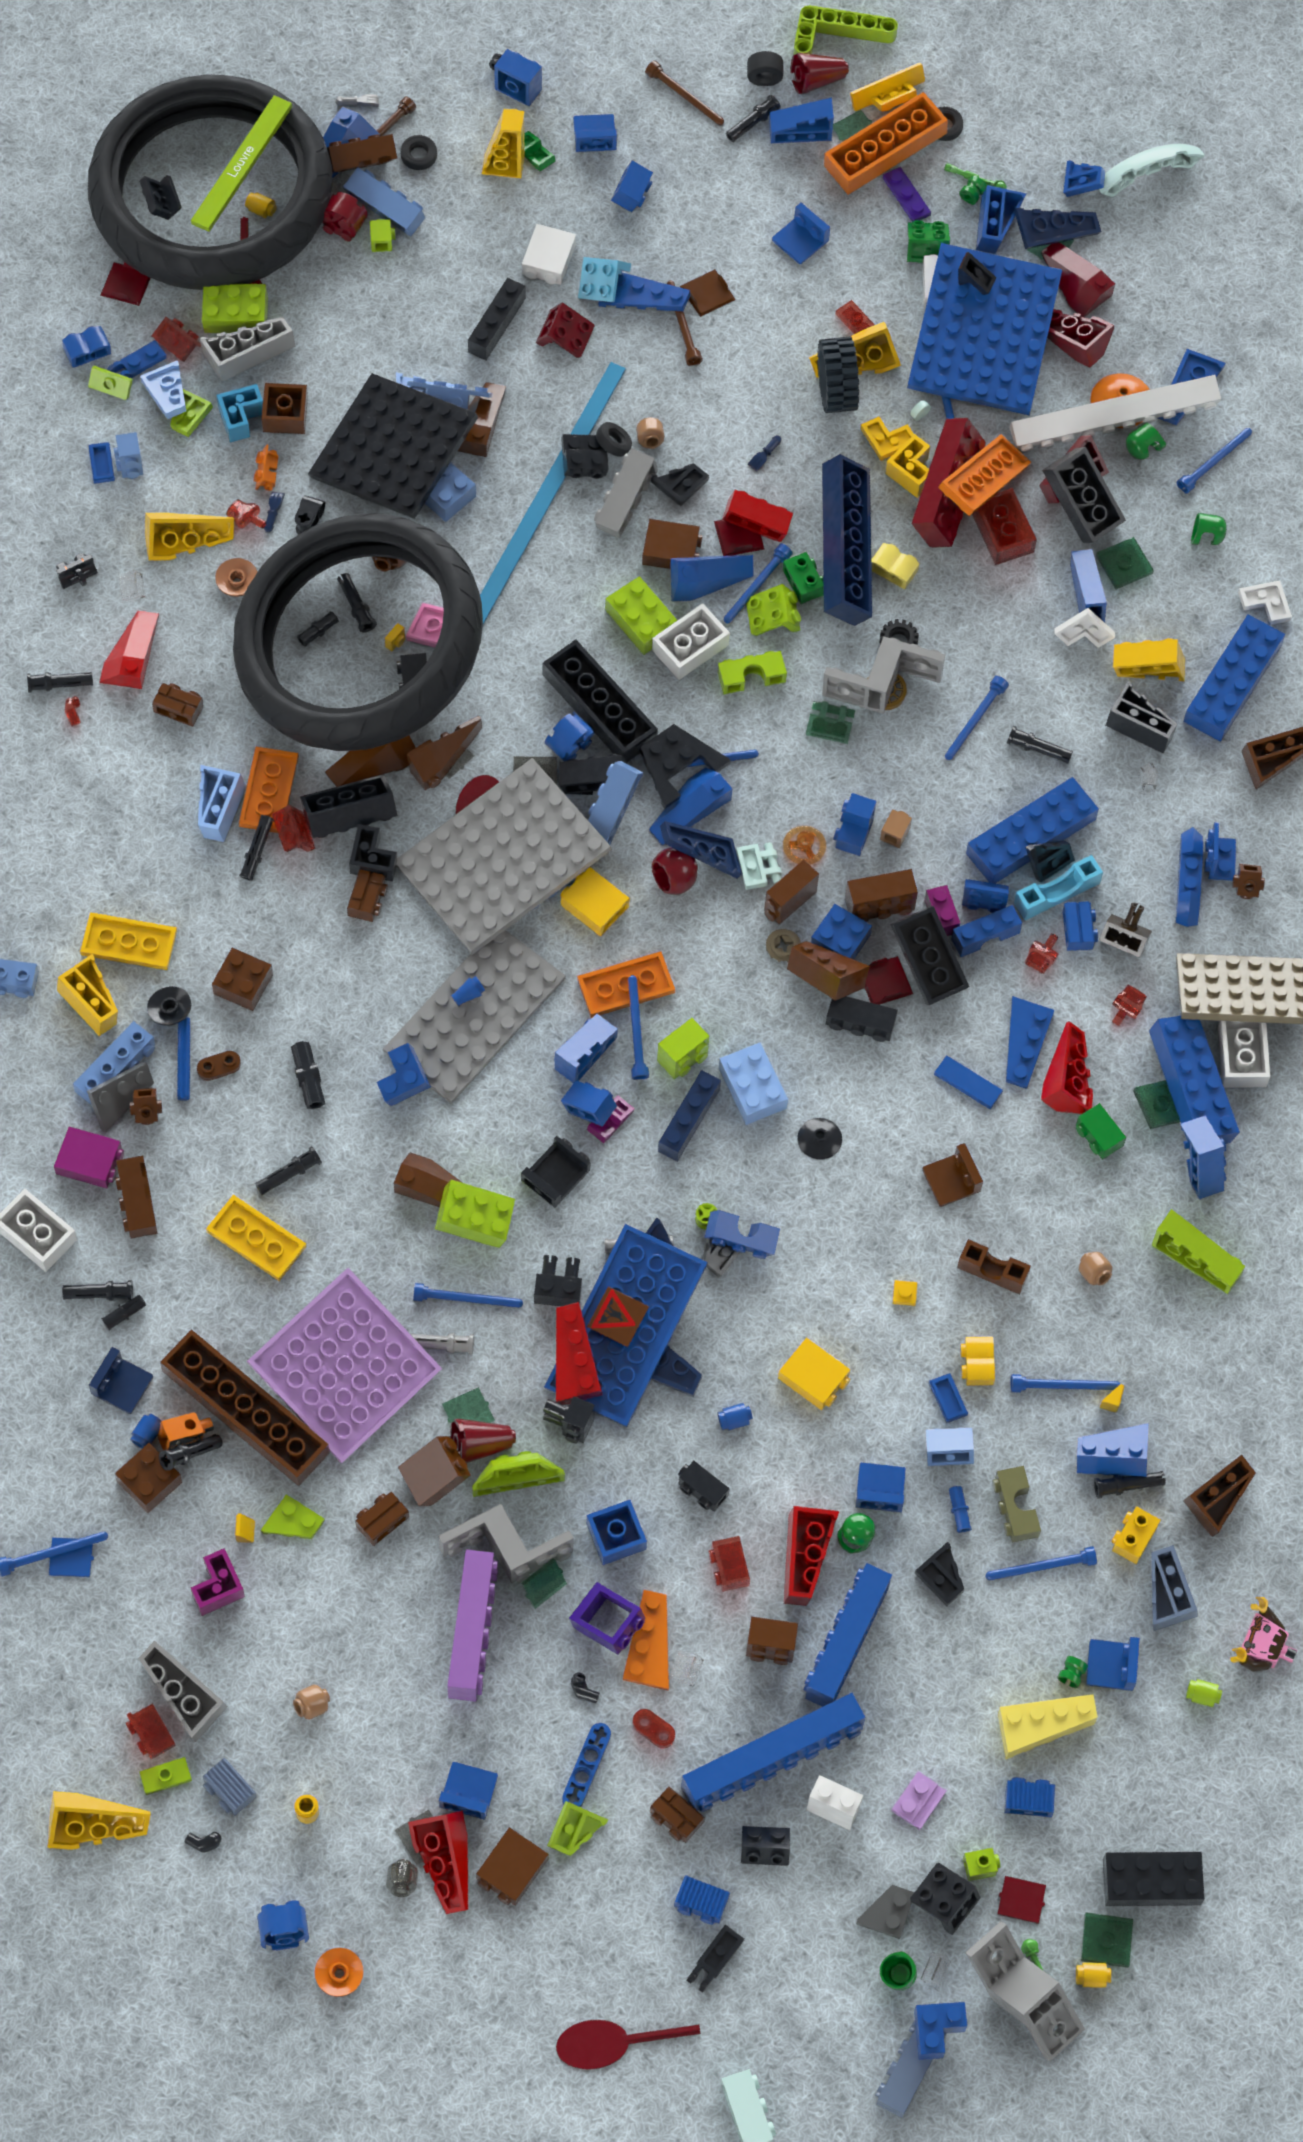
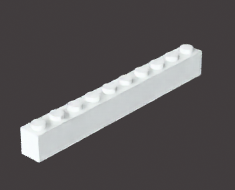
(1115, 412)

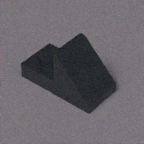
(975, 273)

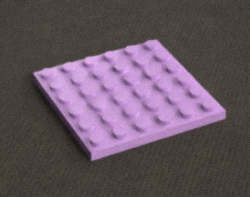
(344, 1365)

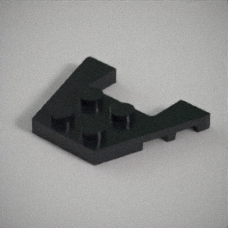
(672, 753)

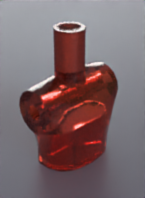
(245, 513)
(1042, 955)
(1129, 1003)

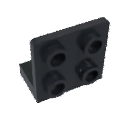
(946, 1897)

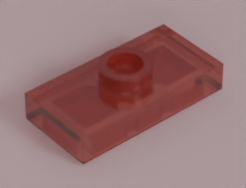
(853, 317)

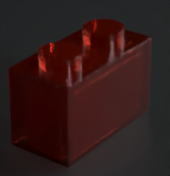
(730, 1564)

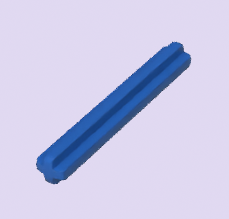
(183, 1069)

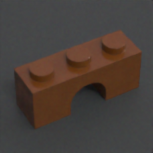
(1006, 1274)

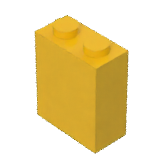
(594, 901)
(814, 1374)

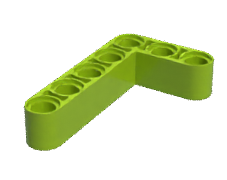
(843, 24)

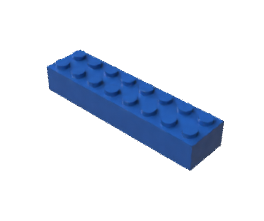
(773, 1752)

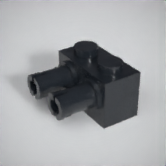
(555, 1289)
(573, 1419)

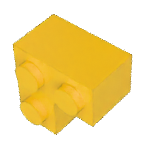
(907, 465)

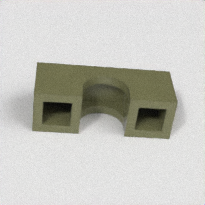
(1020, 1523)

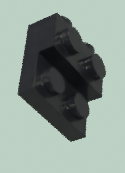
(583, 456)

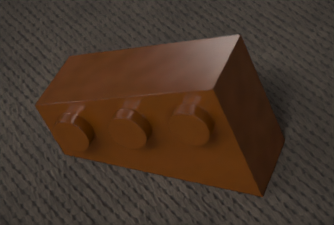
(362, 153)
(1272, 755)
(136, 1197)
(1219, 1495)

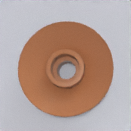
(232, 570)

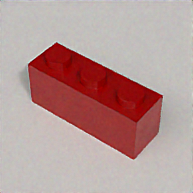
(757, 515)

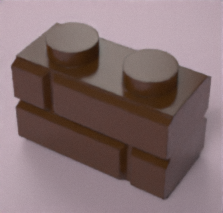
(177, 704)
(366, 896)
(381, 1518)
(676, 1815)

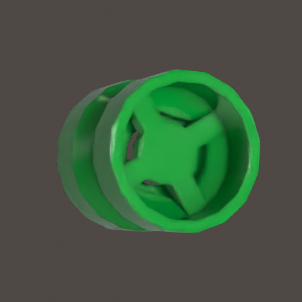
(974, 188)
(1073, 1671)

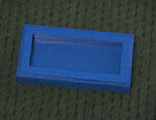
(101, 462)
(948, 1398)

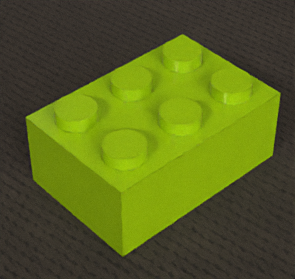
(233, 307)
(639, 613)
(475, 1213)

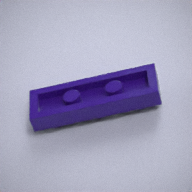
(906, 194)

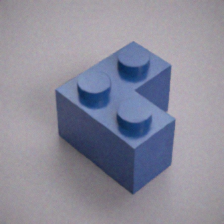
(857, 821)
(407, 1080)
(933, 2022)

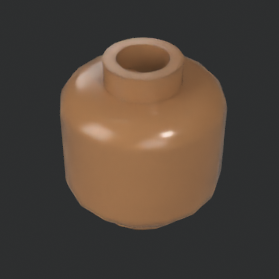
(650, 433)
(1095, 1268)
(311, 1702)

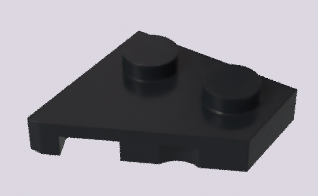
(681, 483)
(1049, 858)
(942, 1575)

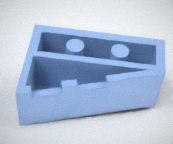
(218, 801)

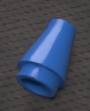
(468, 991)

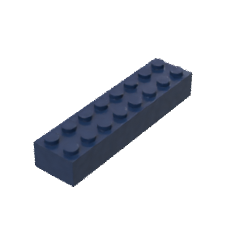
(847, 540)

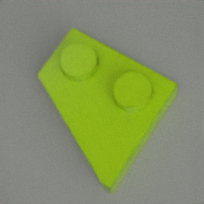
(196, 411)

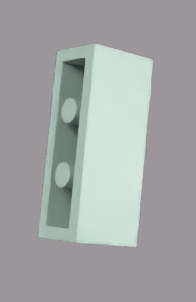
(747, 2107)

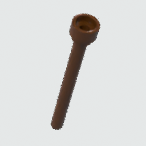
(654, 70)
(405, 106)
(692, 353)

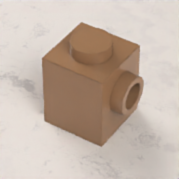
(896, 828)

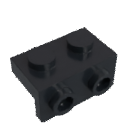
(161, 196)
(765, 1845)

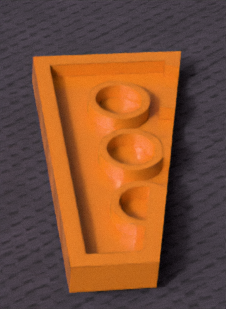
(649, 1646)

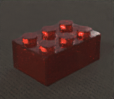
(1005, 527)

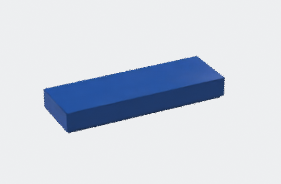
(968, 1082)

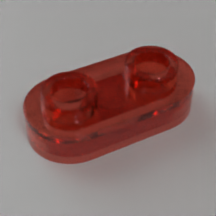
(654, 1728)

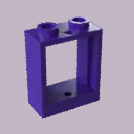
(590, 1606)

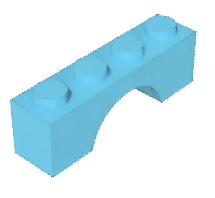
(1039, 898)

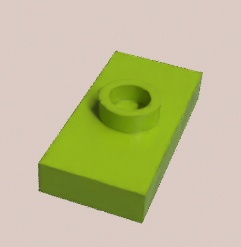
(110, 382)
(165, 1776)

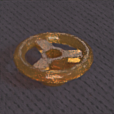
(807, 835)

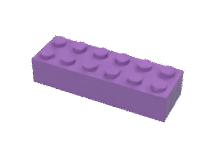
(471, 1623)

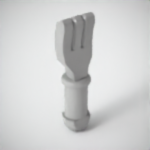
(365, 100)

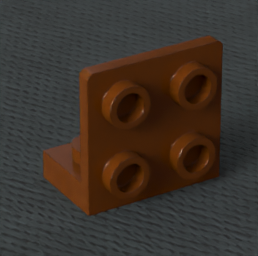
(953, 1177)

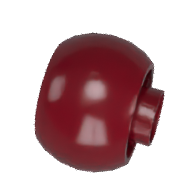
(674, 871)

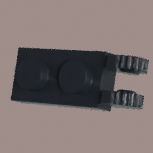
(717, 1956)

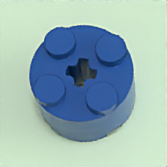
(569, 737)
(282, 1925)

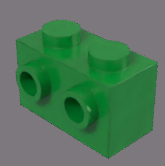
(803, 577)
(1100, 1131)

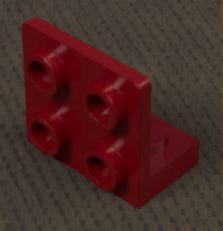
(566, 329)

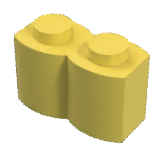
(894, 565)

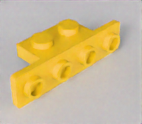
(890, 90)

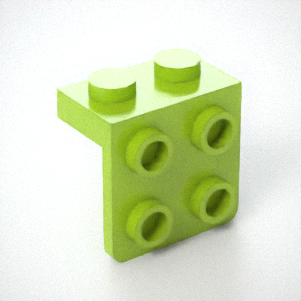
(773, 609)

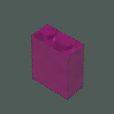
(88, 1157)

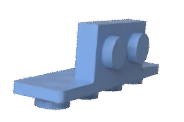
(455, 395)

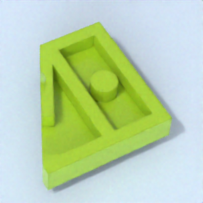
(292, 1520)
(574, 1828)

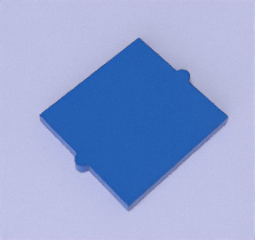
(71, 1563)

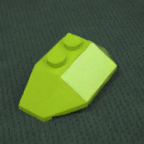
(516, 1473)

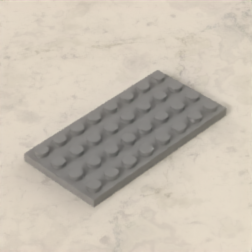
(461, 1040)

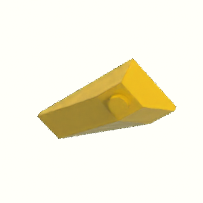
(176, 533)
(84, 1818)

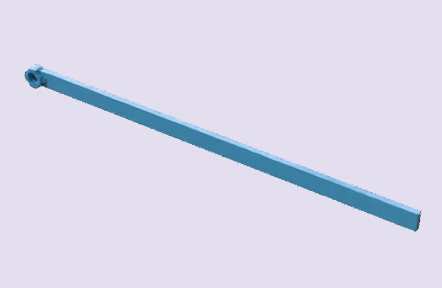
(547, 492)

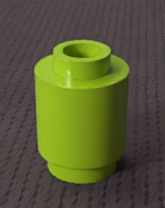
(1203, 1692)

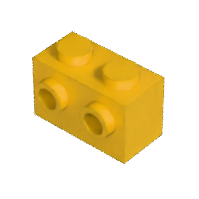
(1135, 1535)

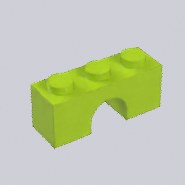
(767, 665)

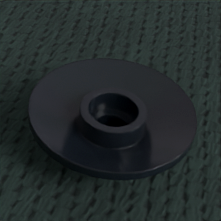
(169, 998)
(816, 1147)

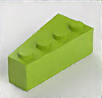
(1197, 1252)

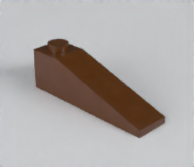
(487, 410)
(434, 759)
(371, 762)
(422, 1179)

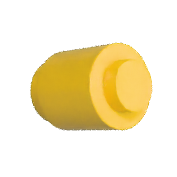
(260, 204)
(306, 1809)
(1093, 1975)

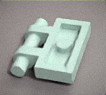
(752, 866)

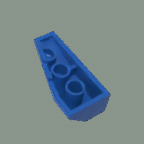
(704, 575)
(699, 798)

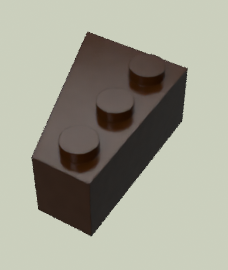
(827, 970)

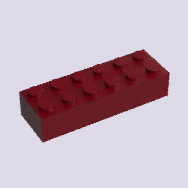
(936, 514)

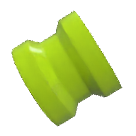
(702, 1213)

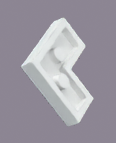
(1269, 596)
(1086, 625)

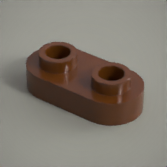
(219, 1066)

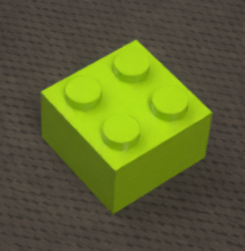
(683, 1049)

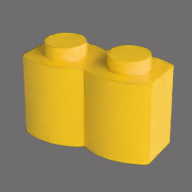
(979, 1361)

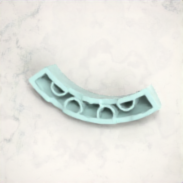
(1147, 163)

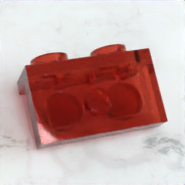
(175, 338)
(293, 829)

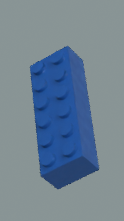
(1234, 678)
(1045, 820)
(1193, 1074)
(849, 1634)

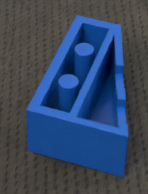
(802, 123)
(1206, 1157)

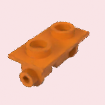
(266, 460)

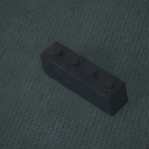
(496, 319)

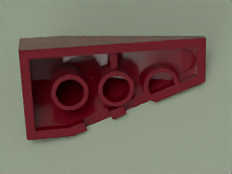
(1080, 280)
(1080, 337)

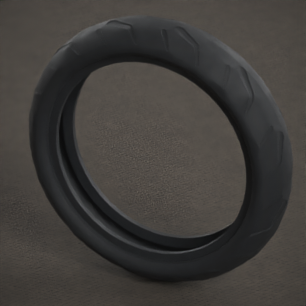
(215, 265)
(406, 708)

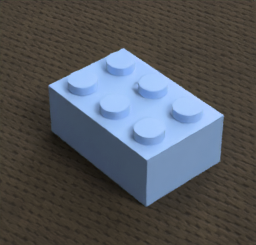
(753, 1083)

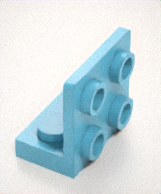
(600, 278)

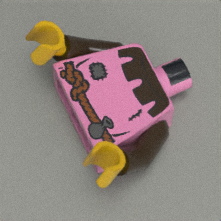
(1264, 1641)

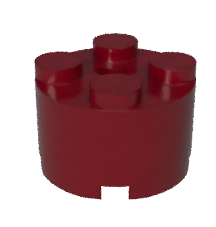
(344, 216)

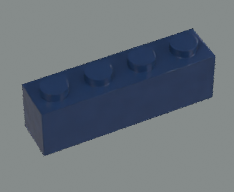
(689, 1115)

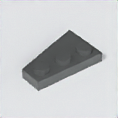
(114, 1096)

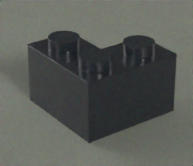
(368, 857)

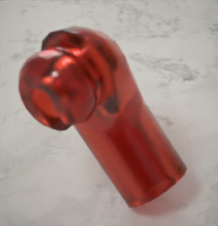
(70, 705)

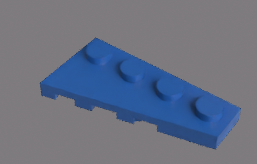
(646, 293)
(1194, 367)
(1026, 1036)

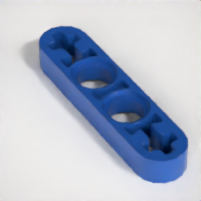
(583, 1765)

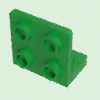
(925, 239)

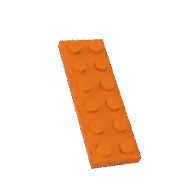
(984, 475)

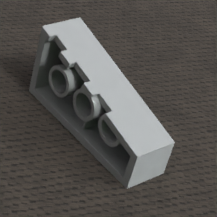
(247, 347)
(625, 492)
(188, 1697)

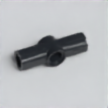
(308, 1075)

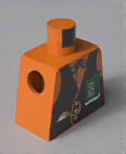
(183, 1430)

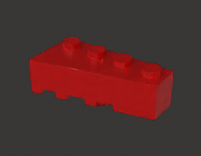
(806, 1548)

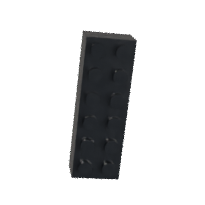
(598, 700)

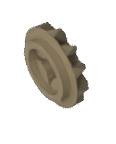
(773, 943)

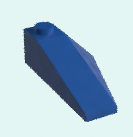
(347, 126)

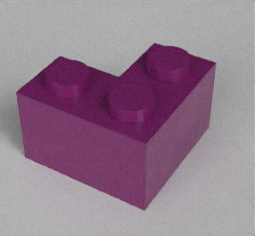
(944, 906)
(222, 1587)

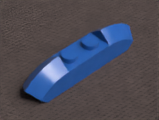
(1189, 878)

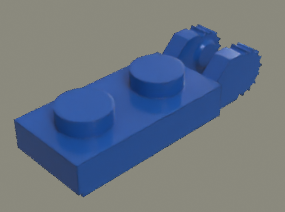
(139, 360)

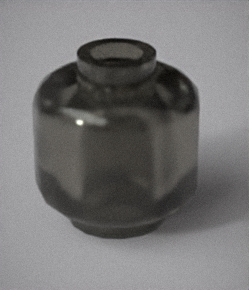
(402, 1878)

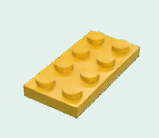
(128, 941)
(256, 1237)

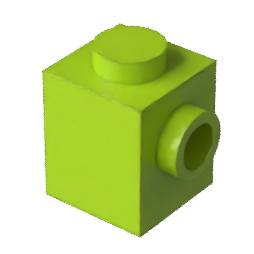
(381, 235)
(981, 1864)

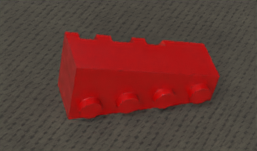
(574, 1358)

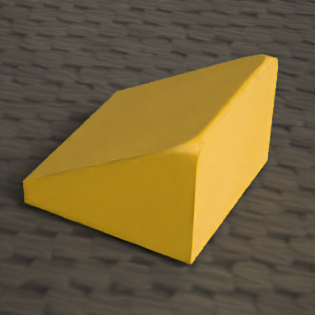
(1112, 1401)
(244, 1529)

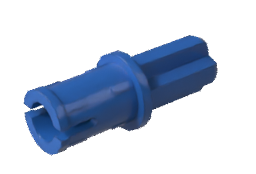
(959, 1509)

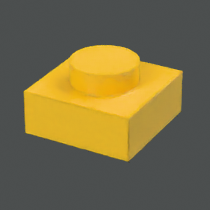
(395, 637)
(904, 1293)

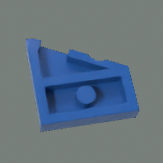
(1082, 178)

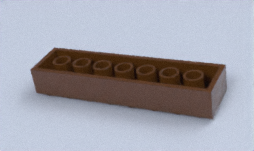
(245, 1407)

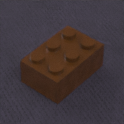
(882, 895)

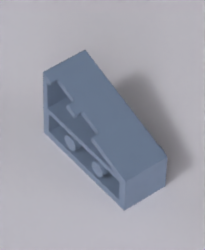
(1170, 1591)

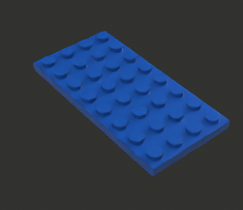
(658, 1278)

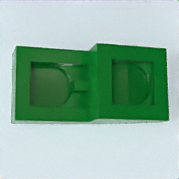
(536, 153)

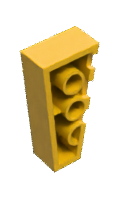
(507, 146)

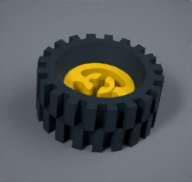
(838, 374)

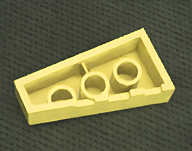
(1043, 1722)

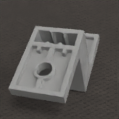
(890, 659)
(505, 1543)
(1025, 1991)

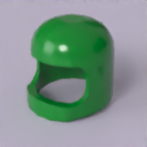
(1140, 439)
(1209, 524)
(857, 1530)
(898, 1971)

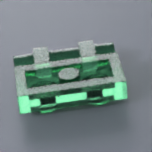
(830, 728)

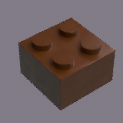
(284, 408)
(242, 979)
(146, 1479)
(771, 1640)

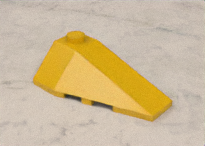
(873, 350)

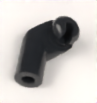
(581, 1689)
(205, 1843)

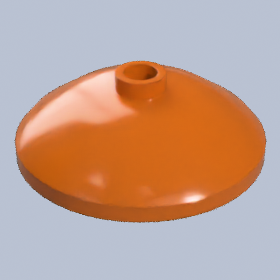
(1114, 385)

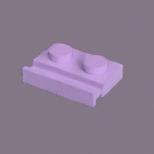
(918, 1800)

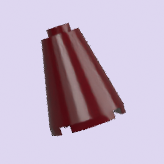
(816, 71)
(480, 1439)

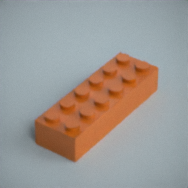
(885, 143)

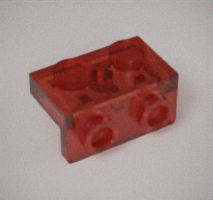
(151, 1732)

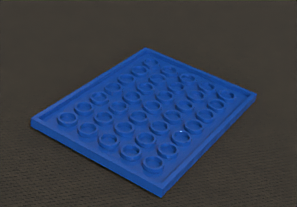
(985, 344)

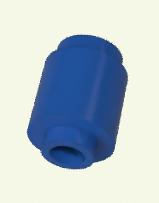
(734, 1417)
(146, 1430)

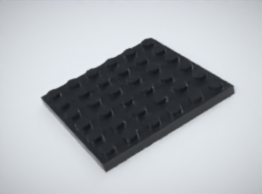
(393, 445)

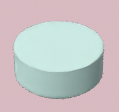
(920, 410)

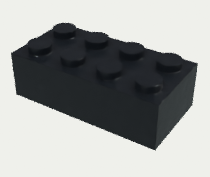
(1084, 495)
(348, 806)
(929, 955)
(1153, 1878)

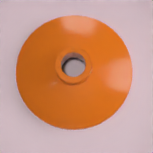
(335, 1960)

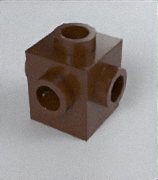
(1248, 881)
(145, 1106)

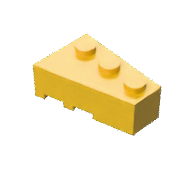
(1149, 658)
(88, 995)

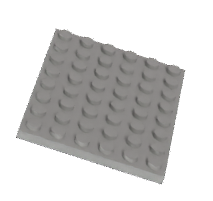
(502, 856)

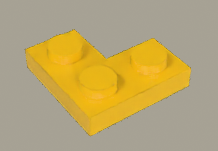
(883, 441)

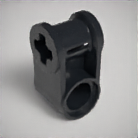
(308, 513)

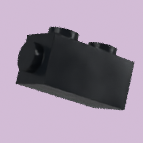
(703, 1486)

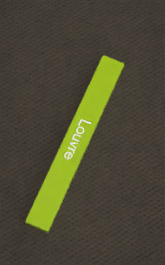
(241, 163)

